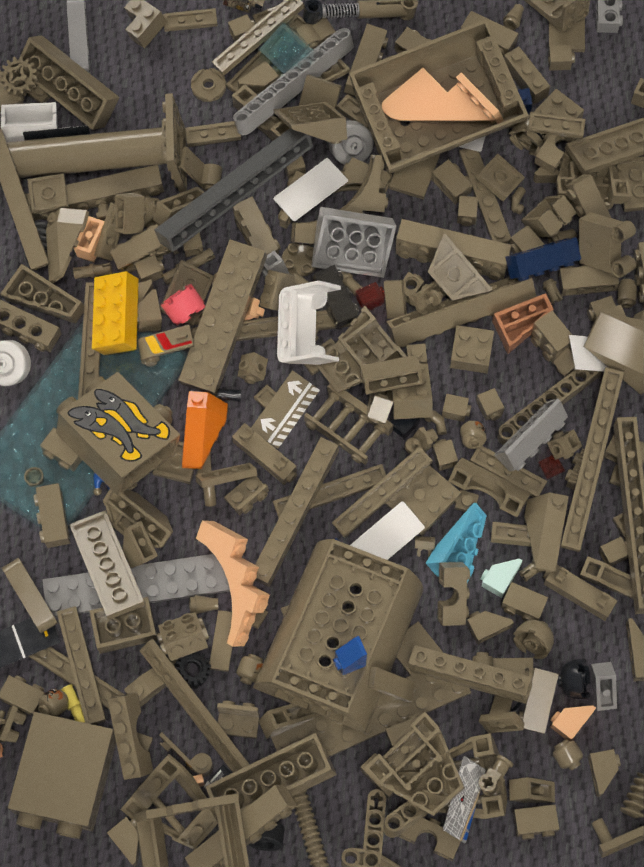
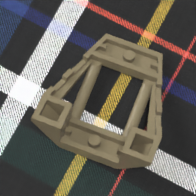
(485, 755)
(154, 785)

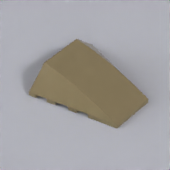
(359, 345)
(620, 346)

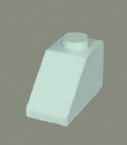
(500, 576)

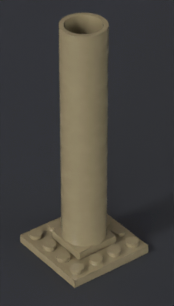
(107, 150)

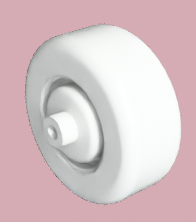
(14, 363)

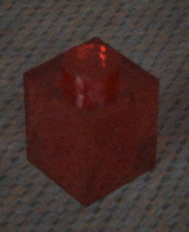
(370, 296)

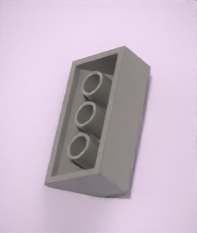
(532, 435)

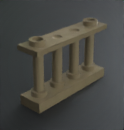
(350, 404)

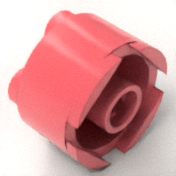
(182, 304)

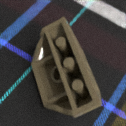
(132, 508)

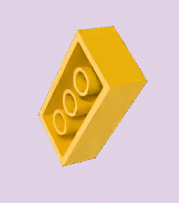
(115, 313)

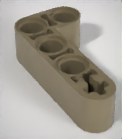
(29, 595)
(370, 831)

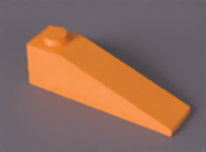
(203, 423)

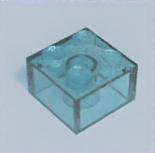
(285, 48)

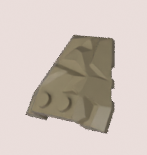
(609, 181)
(419, 768)

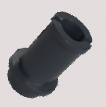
(229, 394)

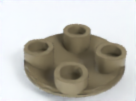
(299, 259)

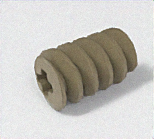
(636, 799)

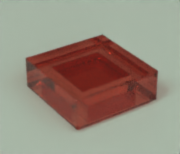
(551, 467)

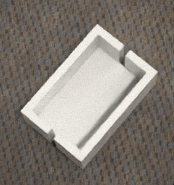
(27, 117)

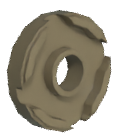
(212, 93)

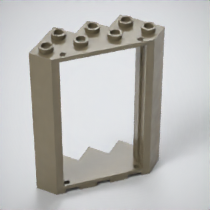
(229, 822)

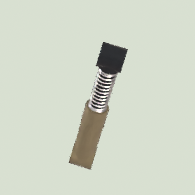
(362, 9)

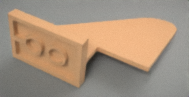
(426, 100)

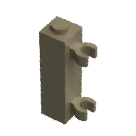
(265, 454)
(580, 592)

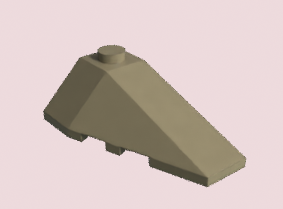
(545, 526)

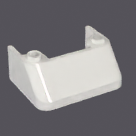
(298, 323)

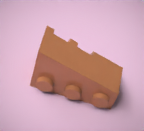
(517, 322)

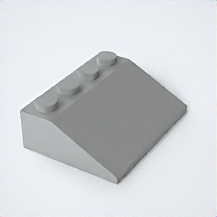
(353, 242)

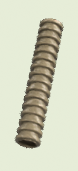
(309, 830)

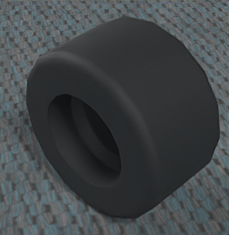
(271, 840)

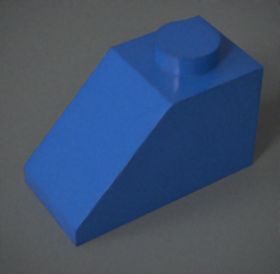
(350, 656)

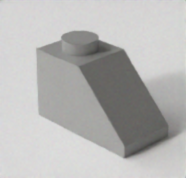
(604, 686)

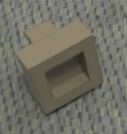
(426, 543)

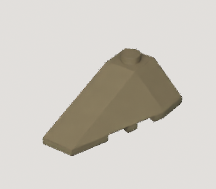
(61, 238)

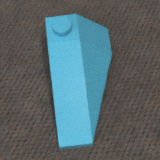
(460, 541)

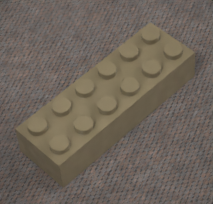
(70, 83)
(423, 240)
(294, 766)

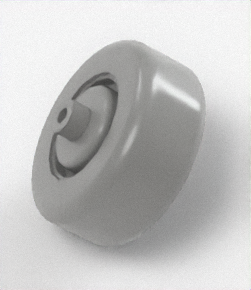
(358, 143)

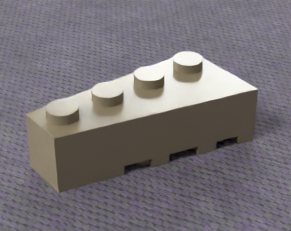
(39, 294)

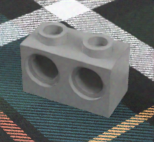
(605, 13)

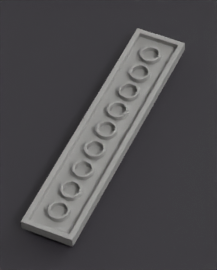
(155, 580)

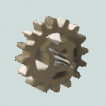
(24, 82)

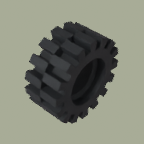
(201, 662)

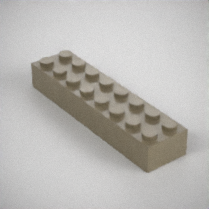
(223, 317)

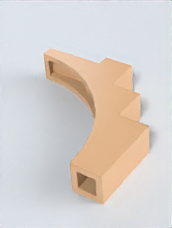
(240, 573)

